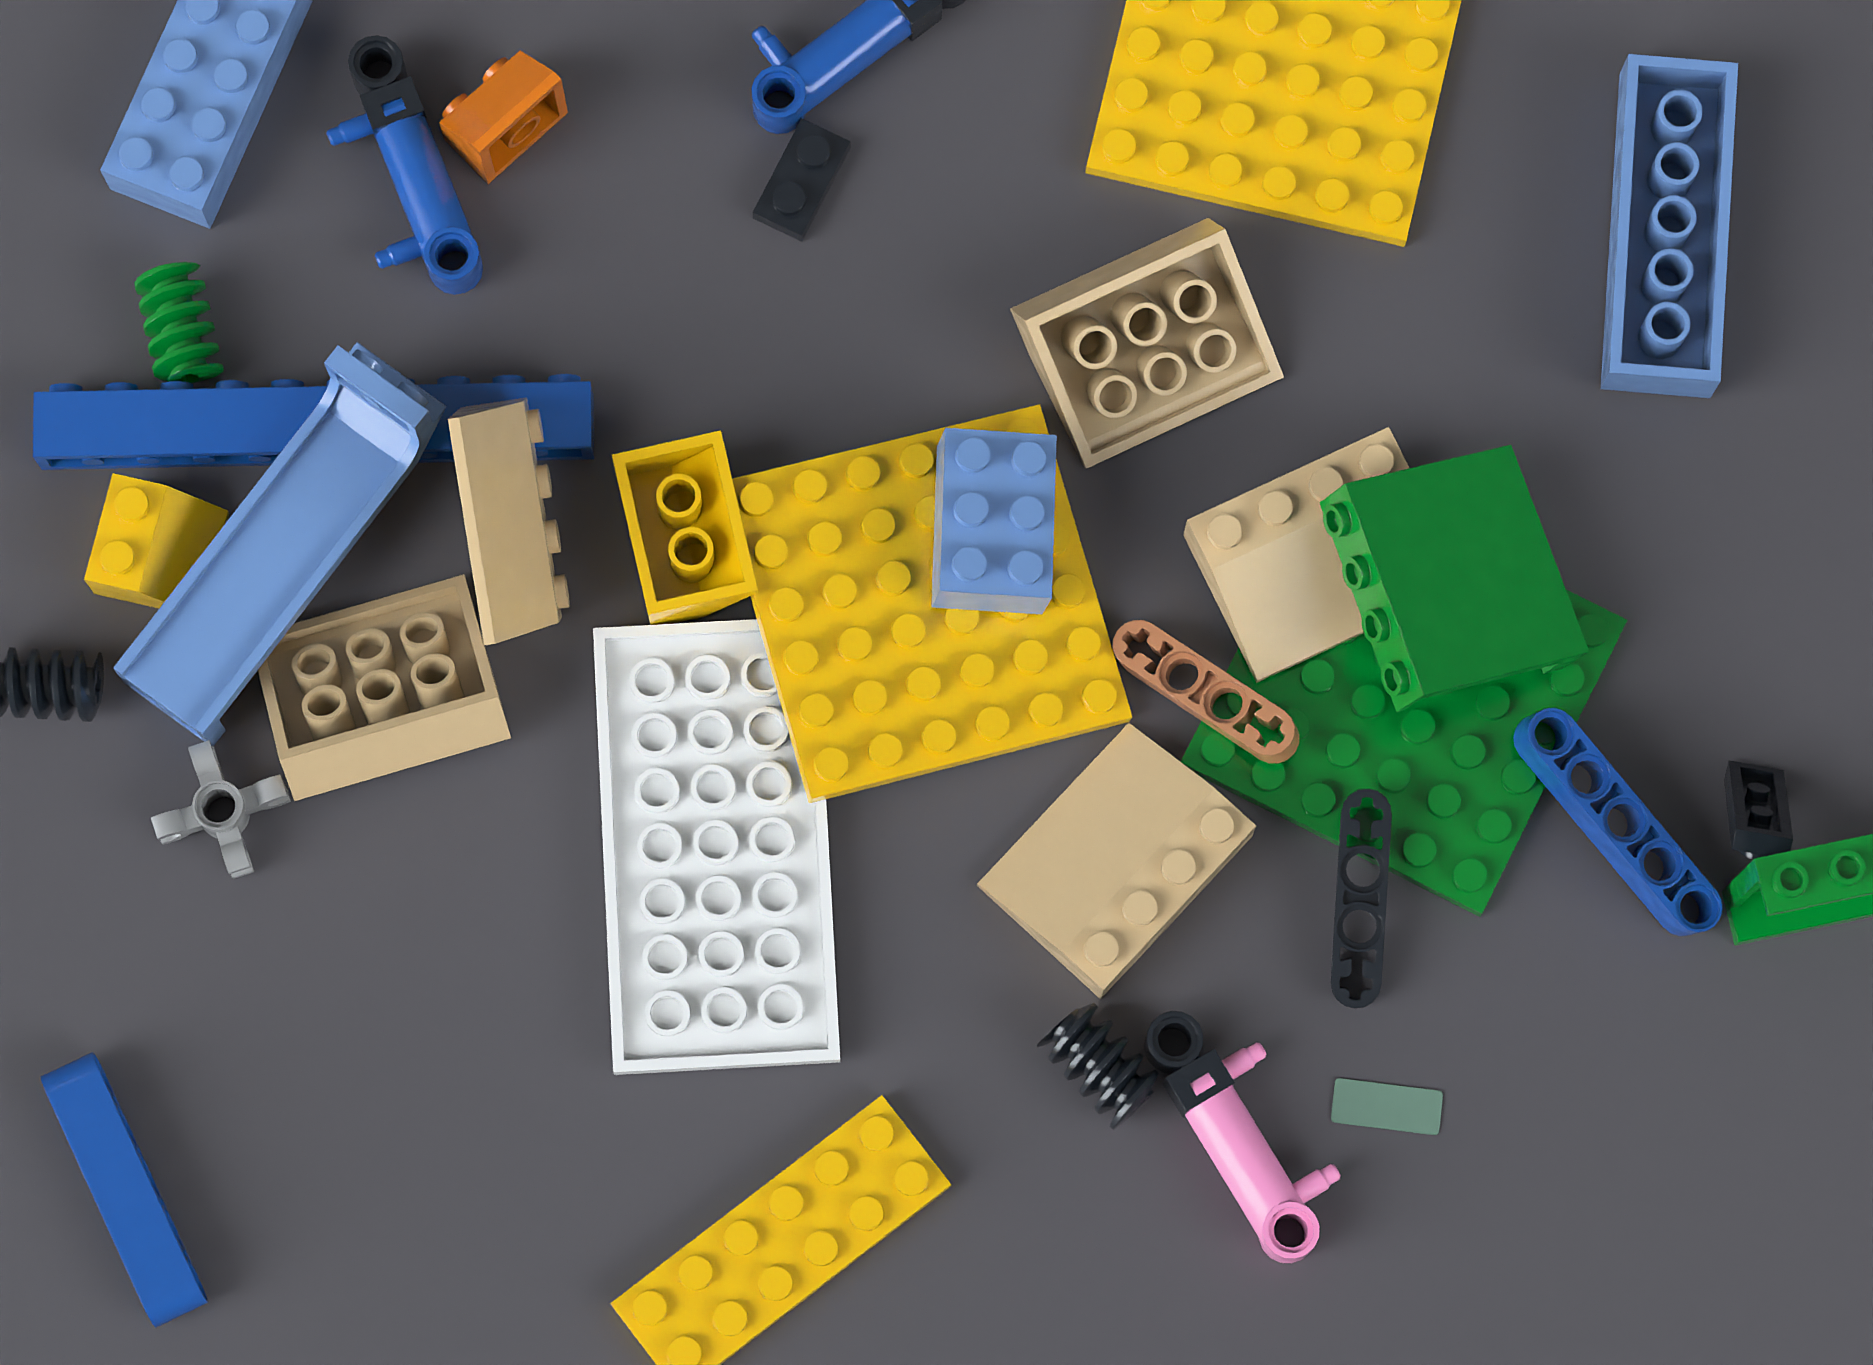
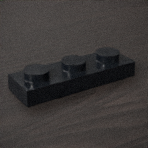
(1757, 810)

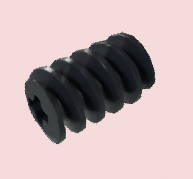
(51, 686)
(1100, 1063)

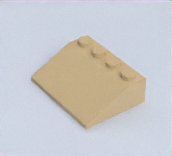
(1148, 341)
(507, 518)
(1279, 566)
(381, 688)
(1117, 858)

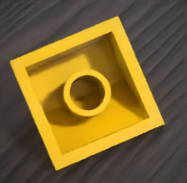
(148, 540)

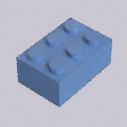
(994, 521)

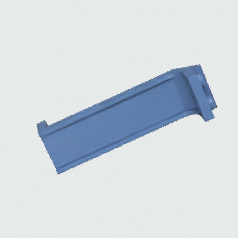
(282, 542)

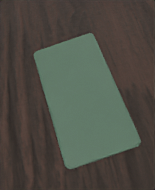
(1386, 1106)

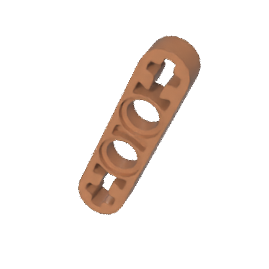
(1208, 687)

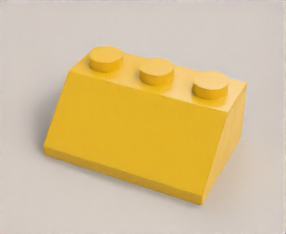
(685, 527)

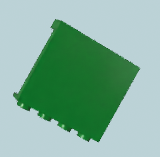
(1452, 575)
(1801, 890)

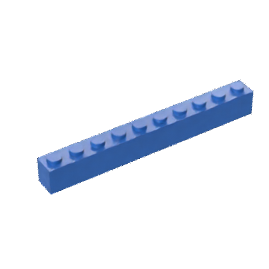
(255, 424)

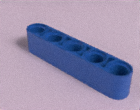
(1643, 830)
(124, 1189)

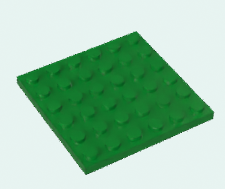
(1441, 763)

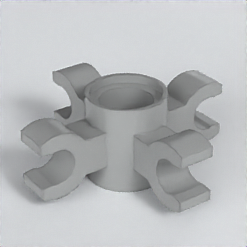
(182, 822)

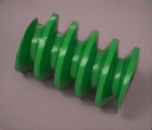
(174, 323)

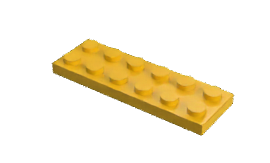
(783, 1241)

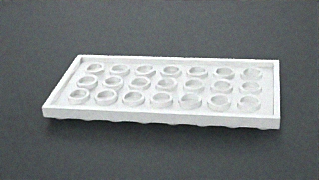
(709, 857)

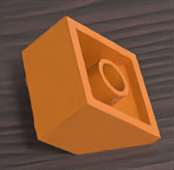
(504, 114)

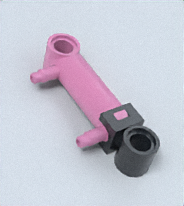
(1208, 1100)

